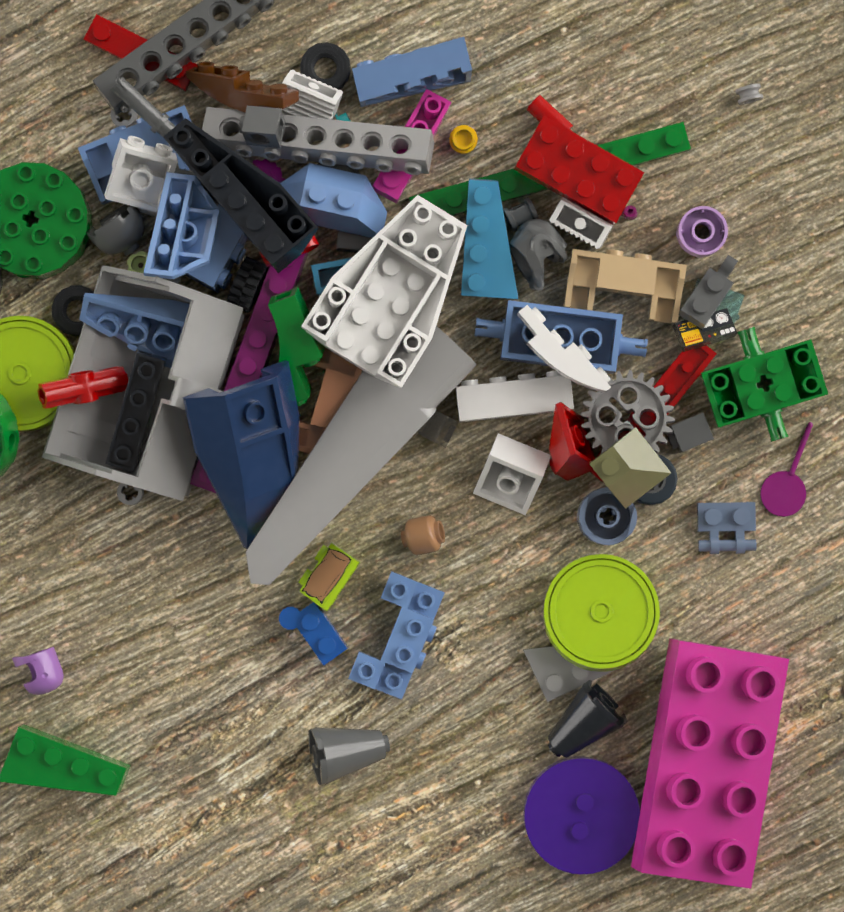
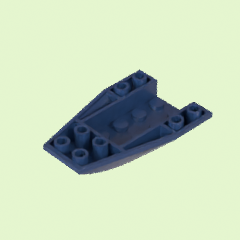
(248, 445)

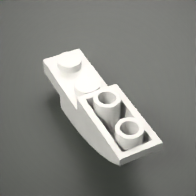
(568, 362)

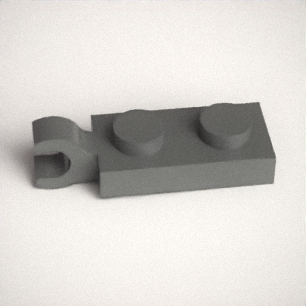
(709, 294)

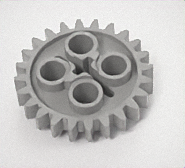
(647, 400)

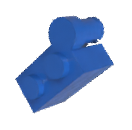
(315, 629)

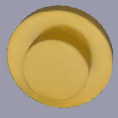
(463, 139)

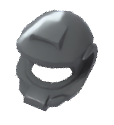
(531, 245)

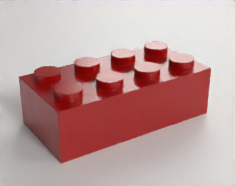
(578, 170)

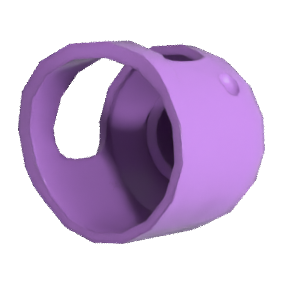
(45, 671)

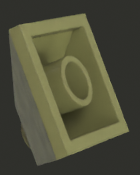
(630, 468)

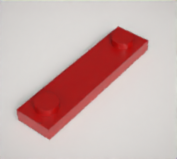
(122, 42)

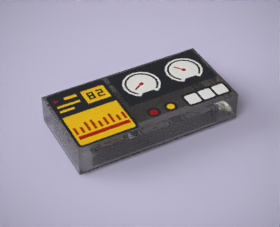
(717, 329)

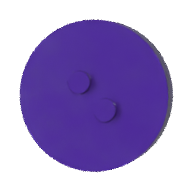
(581, 815)

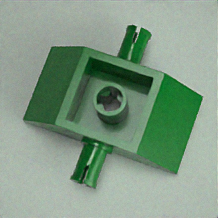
(791, 377)

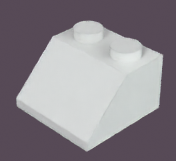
(512, 474)

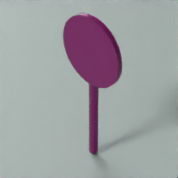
(784, 491)

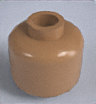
(423, 535)

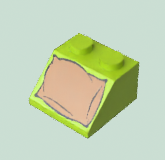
(328, 576)

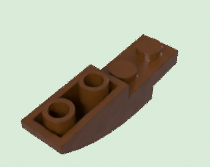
(236, 90)

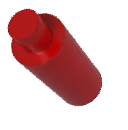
(541, 107)

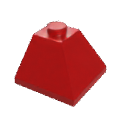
(568, 445)

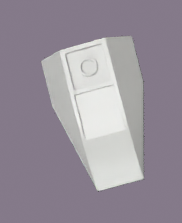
(390, 293)

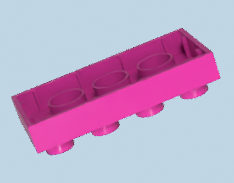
(709, 764)

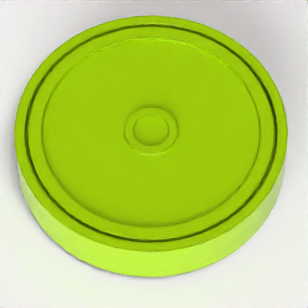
(29, 356)
(601, 612)

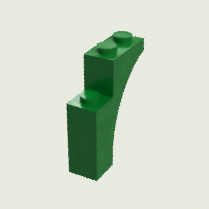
(295, 343)

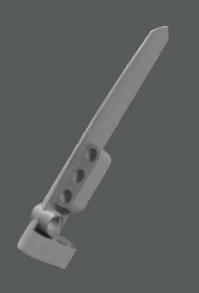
(353, 448)

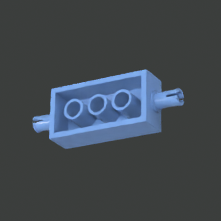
(593, 329)

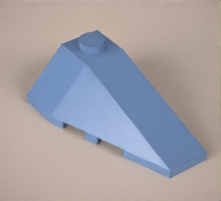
(138, 321)

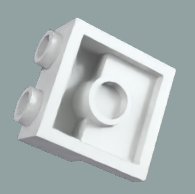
(139, 173)

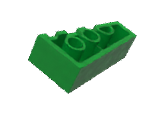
(60, 764)

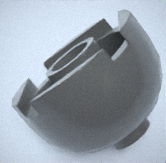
(119, 231)

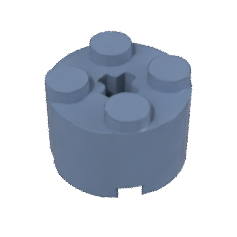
(592, 525)

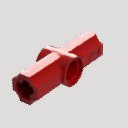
(82, 387)

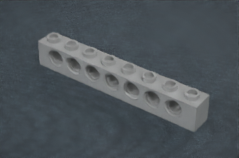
(333, 134)

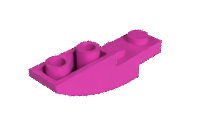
(427, 115)

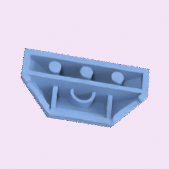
(337, 199)
(182, 228)

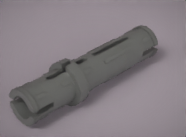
(148, 112)

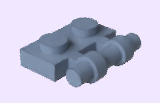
(726, 517)

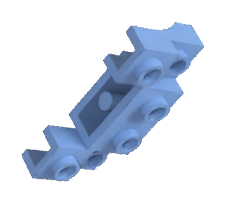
(100, 153)
(407, 638)

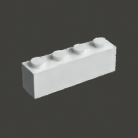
(512, 398)

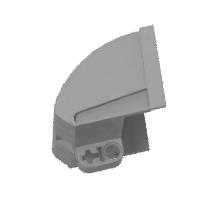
(167, 460)

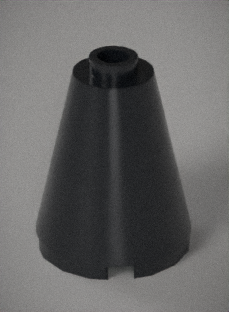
(585, 721)

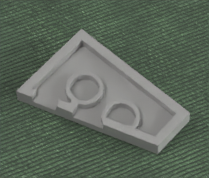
(555, 673)

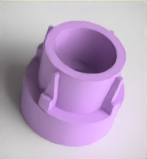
(686, 231)

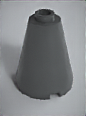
(344, 751)

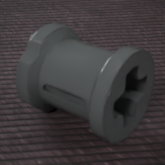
(520, 213)

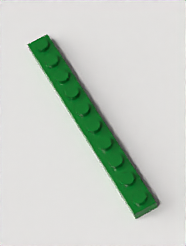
(513, 185)

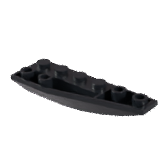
(246, 194)

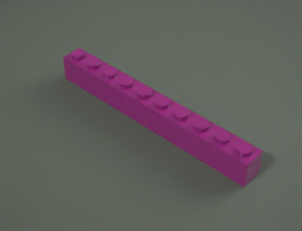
(257, 341)

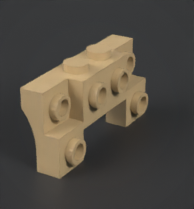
(627, 276)

